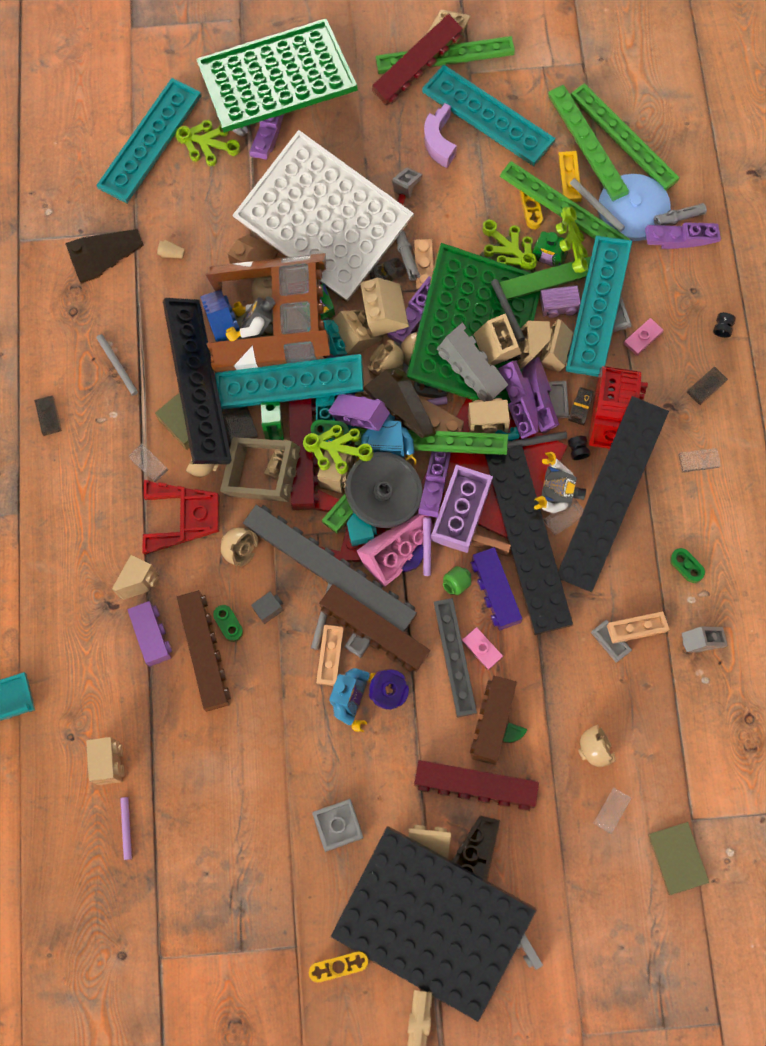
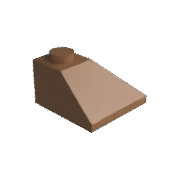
(251, 249)

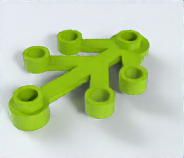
(206, 140)
(490, 229)
(573, 236)
(336, 446)

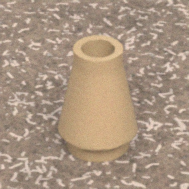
(170, 250)

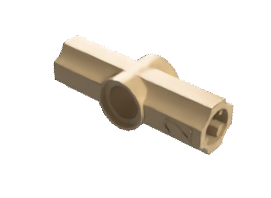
(419, 1018)

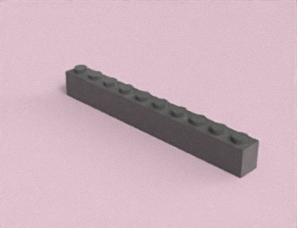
(328, 567)

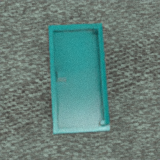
(15, 696)

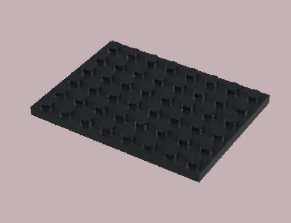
(433, 923)

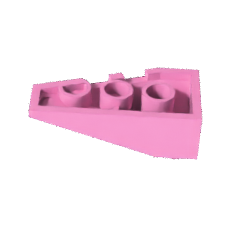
(390, 550)

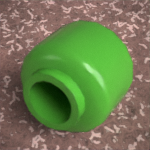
(457, 580)

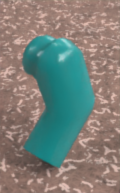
(513, 435)

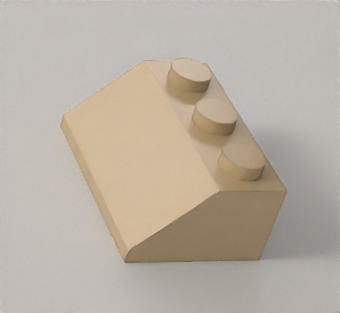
(384, 306)

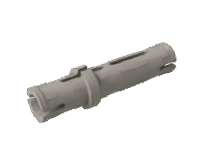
(674, 216)
(404, 249)

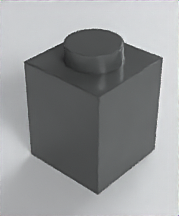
(267, 607)

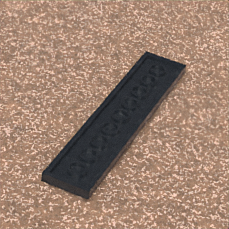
(196, 382)
(612, 493)
(528, 541)

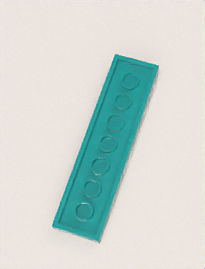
(489, 115)
(149, 140)
(599, 306)
(290, 381)

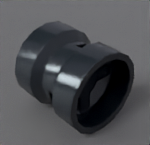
(724, 325)
(579, 448)

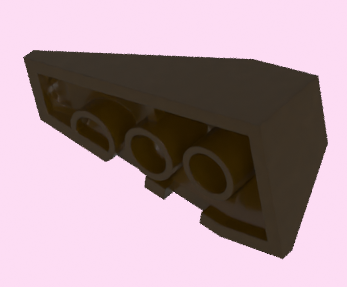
(99, 252)
(401, 398)
(478, 847)

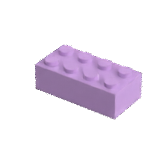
(461, 508)

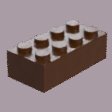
(494, 720)

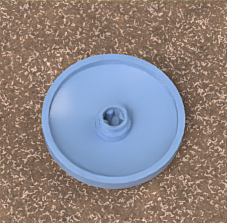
(638, 207)

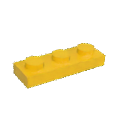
(568, 171)

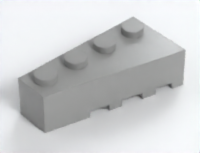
(471, 364)

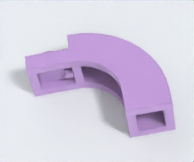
(436, 146)

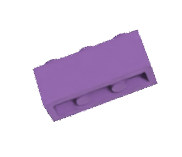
(359, 411)
(150, 633)

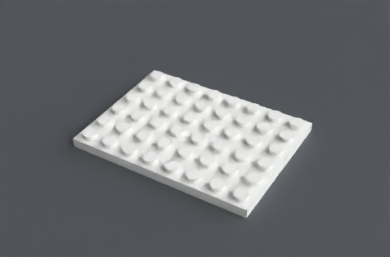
(320, 206)

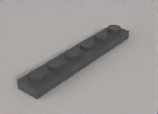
(455, 658)

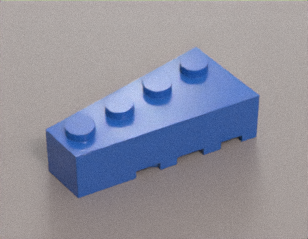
(219, 314)

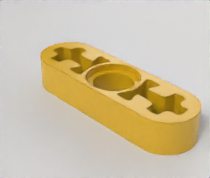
(528, 211)
(324, 977)

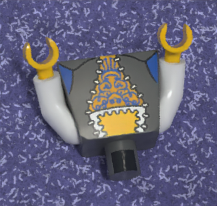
(255, 319)
(558, 487)

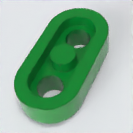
(328, 424)
(689, 564)
(228, 622)

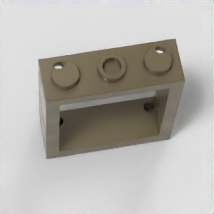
(233, 471)

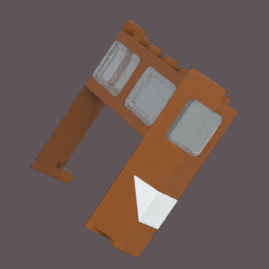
(297, 313)

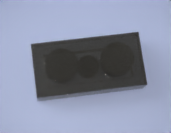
(707, 385)
(48, 415)

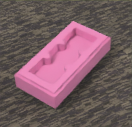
(643, 336)
(482, 648)

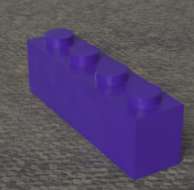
(496, 588)

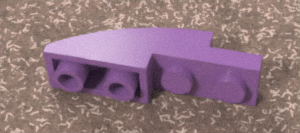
(266, 137)
(682, 236)
(413, 312)
(540, 386)
(522, 399)
(434, 483)

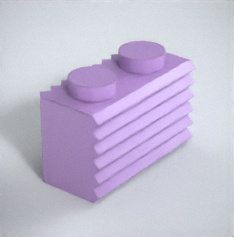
(560, 301)

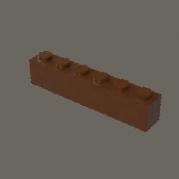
(374, 628)
(202, 651)

